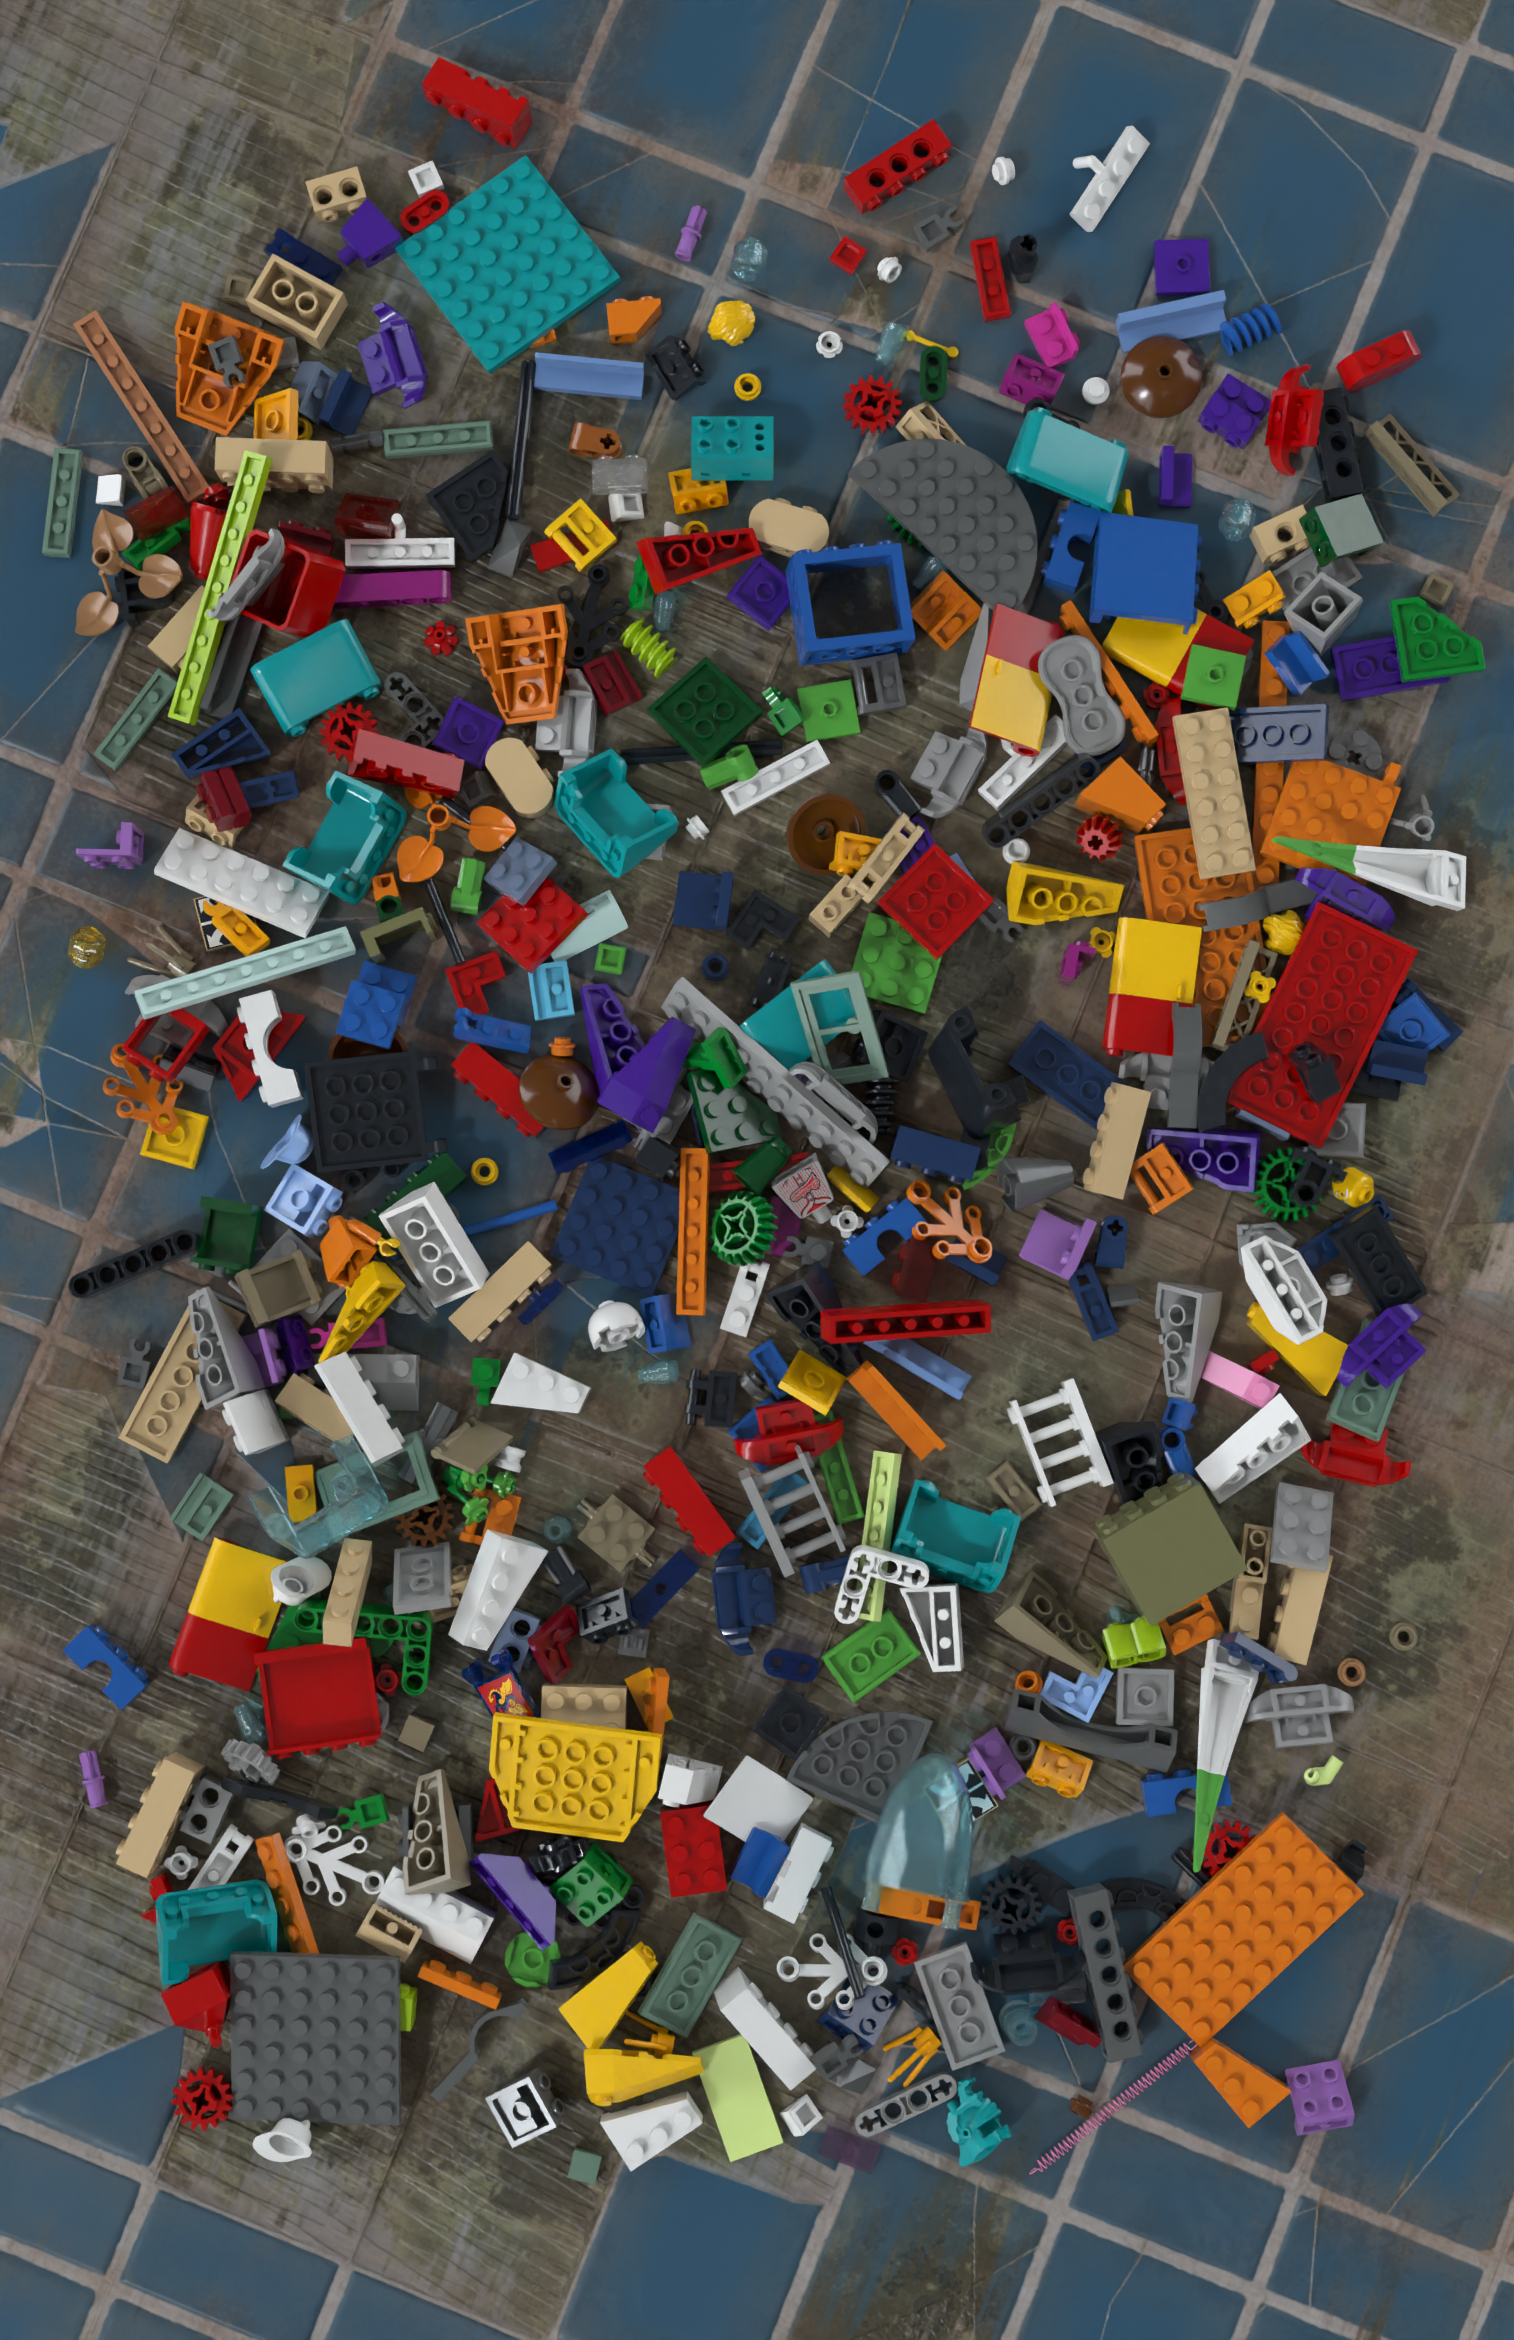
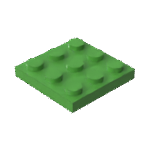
(894, 965)

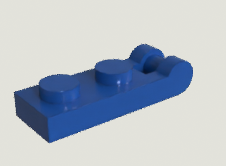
(491, 1031)

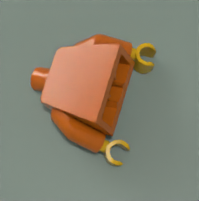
(349, 1248)

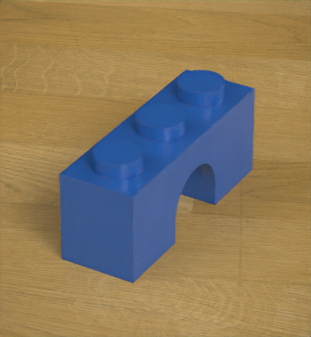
(1077, 525)
(863, 1249)
(126, 1679)
(1161, 1791)

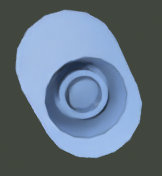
(293, 1146)

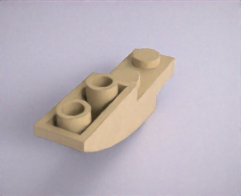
(1249, 1585)

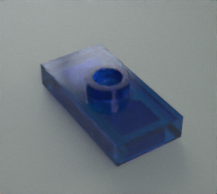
(540, 1301)

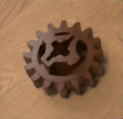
(430, 1528)

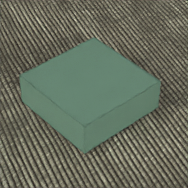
(584, 2165)

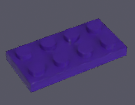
(1371, 670)

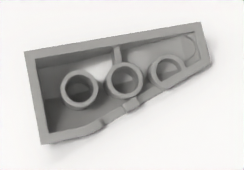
(975, 658)
(1187, 1327)
(391, 1376)

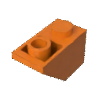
(631, 319)

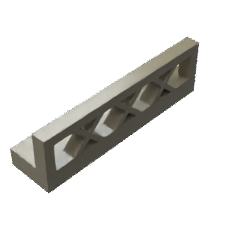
(1408, 469)
(1235, 993)

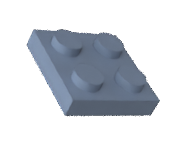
(520, 871)

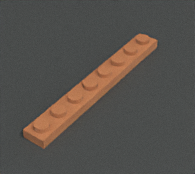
(142, 407)

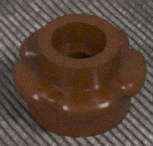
(1082, 2107)

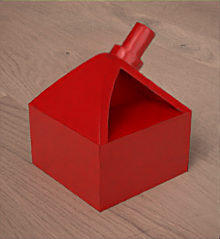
(201, 2001)

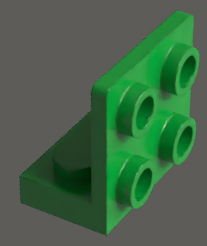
(592, 1885)

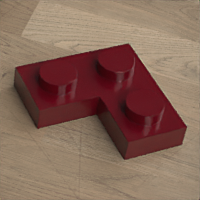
(549, 1644)

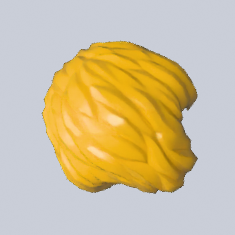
(732, 322)
(1283, 932)

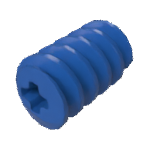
(1249, 327)

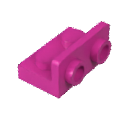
(1053, 337)

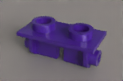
(293, 1333)

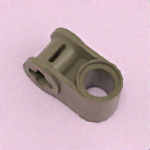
(146, 476)

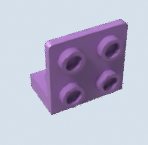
(131, 851)
(1056, 1244)
(264, 1348)
(996, 1760)
(1319, 2097)

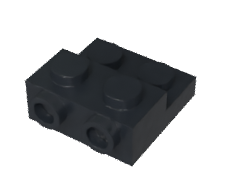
(899, 1043)

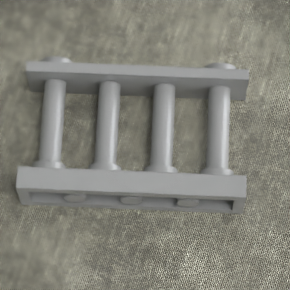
(776, 1532)

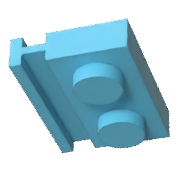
(551, 991)

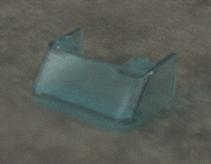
(356, 1504)

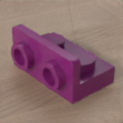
(1030, 380)
(1072, 961)

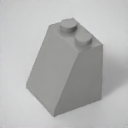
(1323, 612)

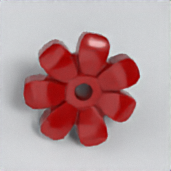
(441, 638)

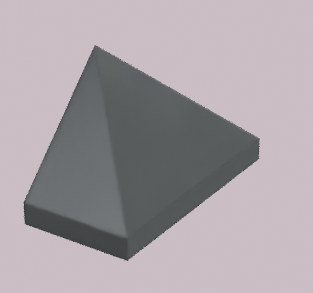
(509, 548)
(854, 2076)

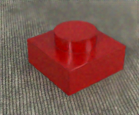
(848, 255)
(1263, 1362)

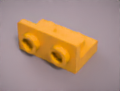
(696, 495)
(1255, 599)
(852, 852)
(1059, 1769)

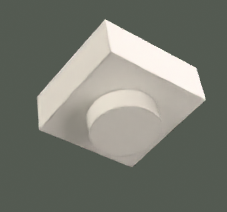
(425, 178)

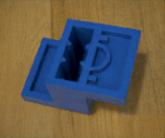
(376, 1005)

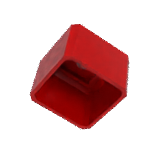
(301, 593)

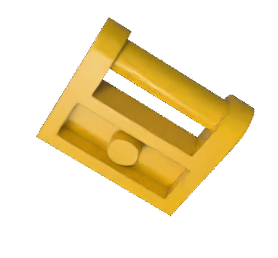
(587, 529)

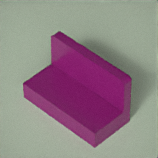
(788, 1225)

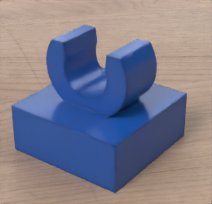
(1179, 1414)

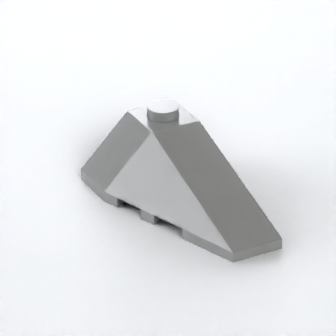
(223, 1357)

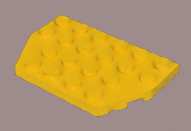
(573, 1775)

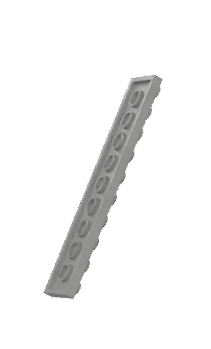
(781, 1089)

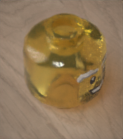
(86, 947)

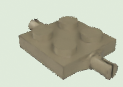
(616, 1533)

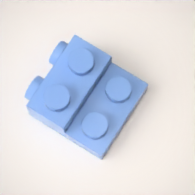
(304, 1202)

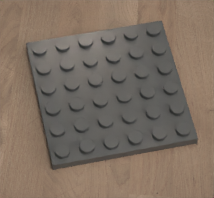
(315, 2037)

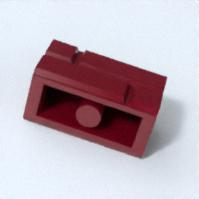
(223, 799)

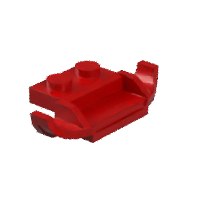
(1292, 419)
(1167, 748)
(783, 1428)
(1355, 1458)

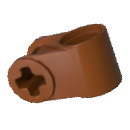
(591, 442)

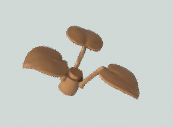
(159, 575)

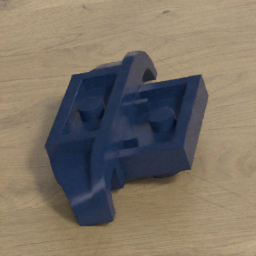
(741, 1598)

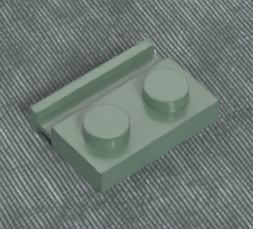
(202, 1506)

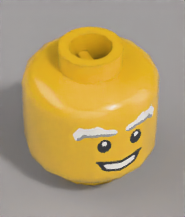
(1355, 1189)

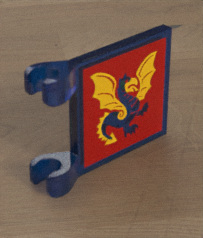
(502, 1691)

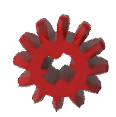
(1099, 837)

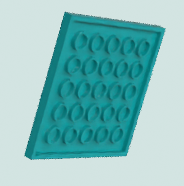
(508, 264)

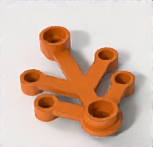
(143, 1093)
(952, 1224)

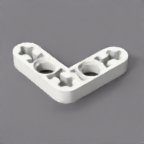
(873, 1568)

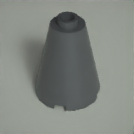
(1032, 1180)

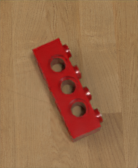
(927, 139)

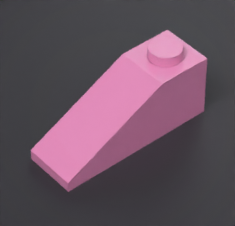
(1238, 1381)

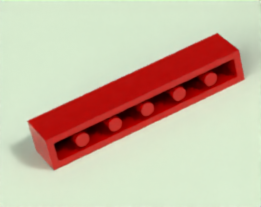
(905, 1321)

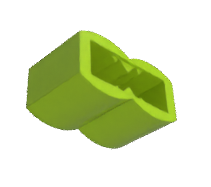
(1133, 1643)

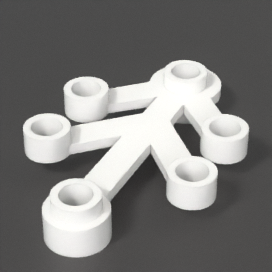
(329, 1863)
(835, 1971)

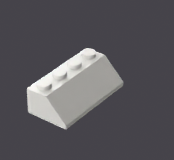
(435, 1245)
(360, 1409)
(445, 1918)

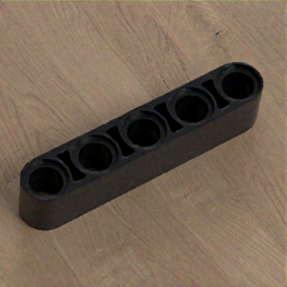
(1046, 787)
(122, 1269)

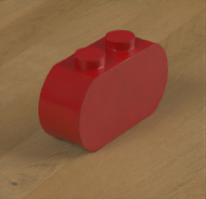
(1379, 361)

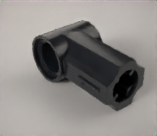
(898, 798)
(569, 1580)

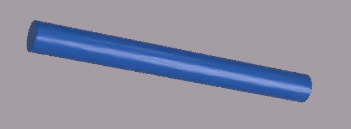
(510, 1218)

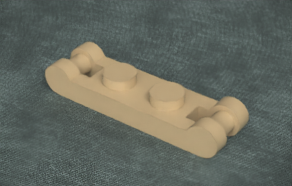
(885, 857)

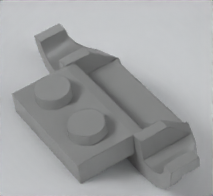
(252, 579)
(575, 725)
(950, 770)
(169, 1029)
(1155, 1073)
(835, 1094)
(1300, 1713)

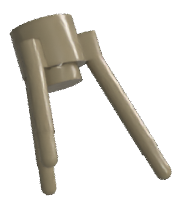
(178, 965)

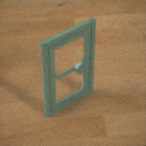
(863, 1022)
(427, 1494)

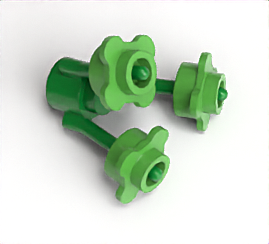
(475, 1508)

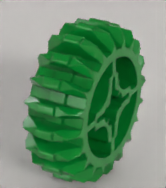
(1263, 1183)
(742, 1222)

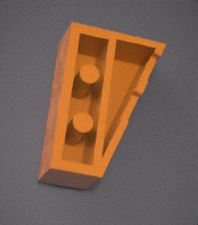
(1240, 2082)

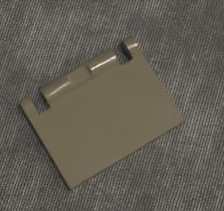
(472, 1445)

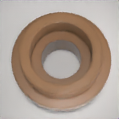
(1359, 1675)

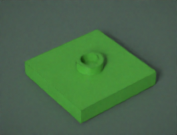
(1213, 677)
(828, 711)

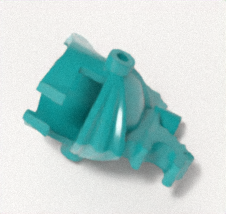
(974, 2124)

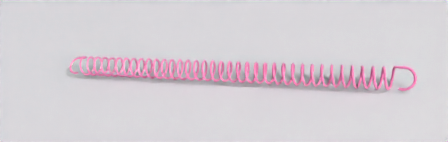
(1110, 2106)

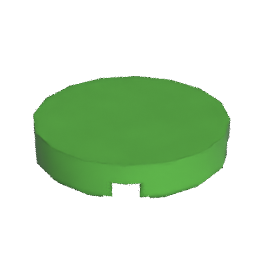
(527, 1962)

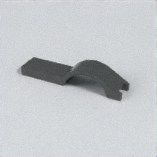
(1256, 905)
(1184, 1067)
(511, 2009)

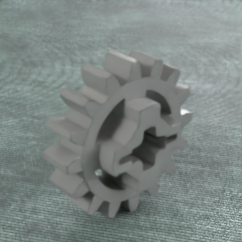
(250, 1762)

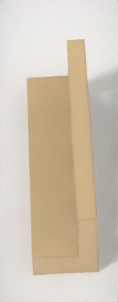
(917, 426)

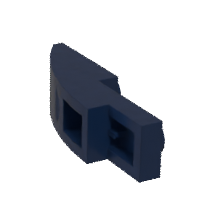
(1321, 1250)

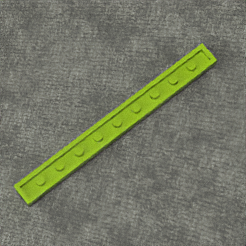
(208, 630)

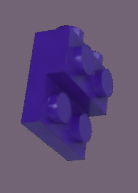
(1234, 412)

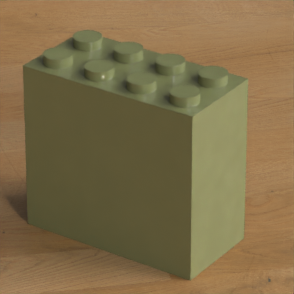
(1168, 1547)

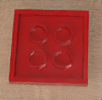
(935, 901)
(535, 929)

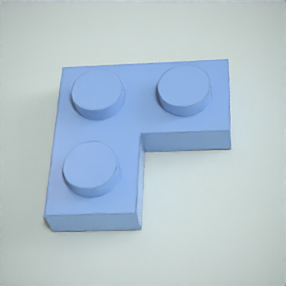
(1077, 1698)

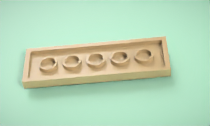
(1213, 793)
(170, 1394)

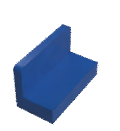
(1296, 662)
(662, 1326)
(760, 1861)

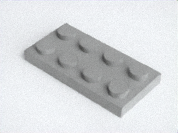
(958, 2006)

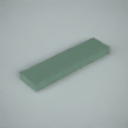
(438, 439)
(62, 503)
(137, 720)

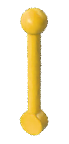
(952, 352)

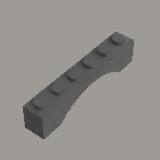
(1140, 1745)

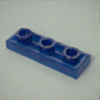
(590, 1147)
(673, 1576)

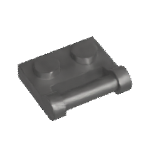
(886, 682)

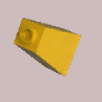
(1313, 1361)
(605, 2000)

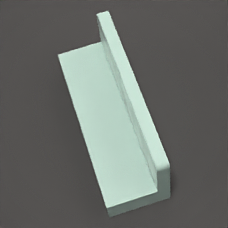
(602, 922)

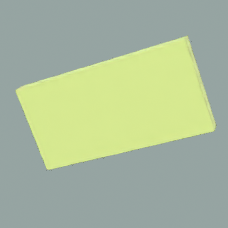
(738, 2098)

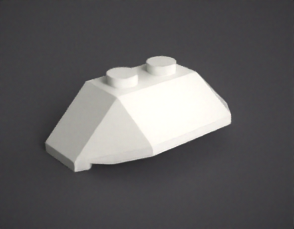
(1284, 1289)

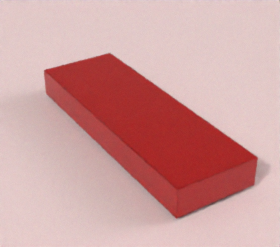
(990, 279)
(550, 555)

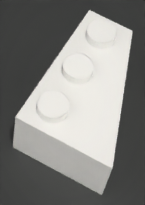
(539, 1387)
(688, 1781)

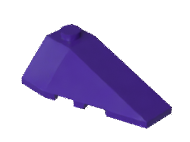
(1217, 1155)

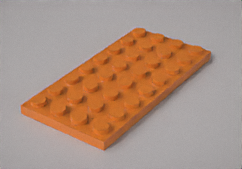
(1171, 895)
(1242, 1929)

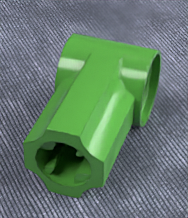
(735, 765)
(468, 894)

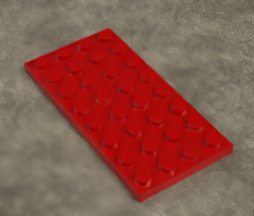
(1335, 997)

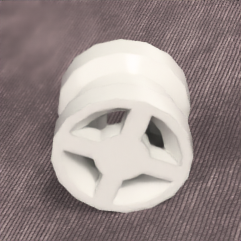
(510, 1458)

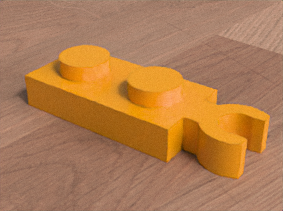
(237, 928)

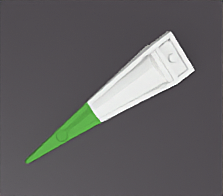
(1421, 874)
(1224, 1699)

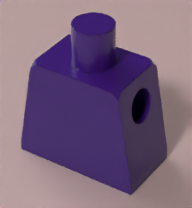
(368, 237)

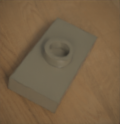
(1013, 1490)

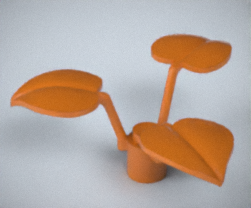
(421, 860)

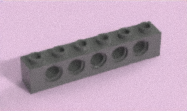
(1127, 2042)

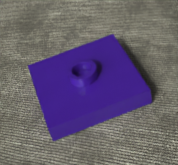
(1181, 267)
(761, 593)
(467, 732)

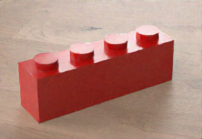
(497, 1084)
(689, 1501)

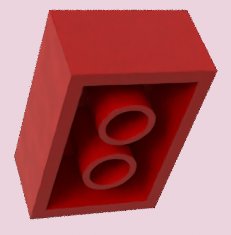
(692, 1850)

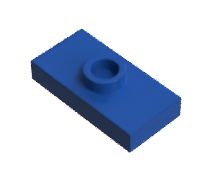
(771, 1366)

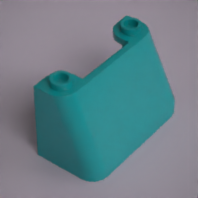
(1068, 460)
(315, 676)
(610, 814)
(350, 839)
(779, 1026)
(955, 1539)
(211, 1923)

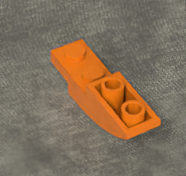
(924, 1908)

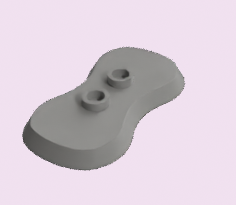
(1074, 676)

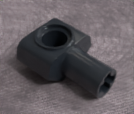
(1023, 257)
(873, 1940)

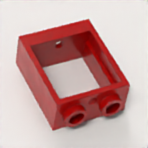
(145, 1026)

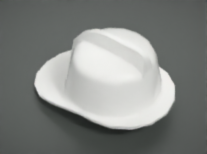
(299, 1580)
(285, 2142)

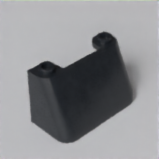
(978, 1107)

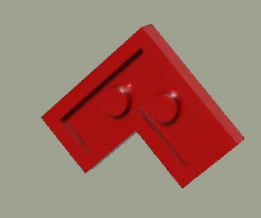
(470, 977)

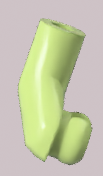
(1323, 1775)

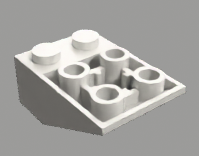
(255, 1422)

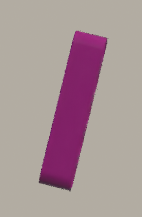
(394, 589)

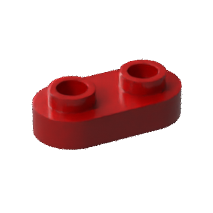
(423, 212)

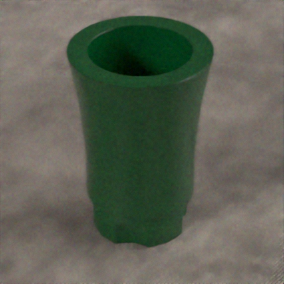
(762, 1165)

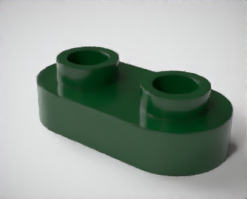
(933, 376)

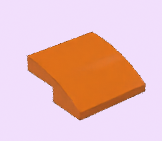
(944, 610)

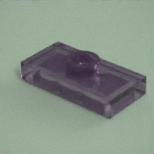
(849, 2149)

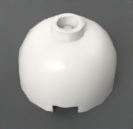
(613, 1325)

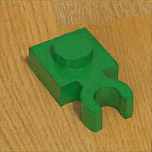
(368, 1812)

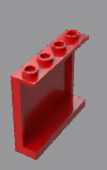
(319, 1697)

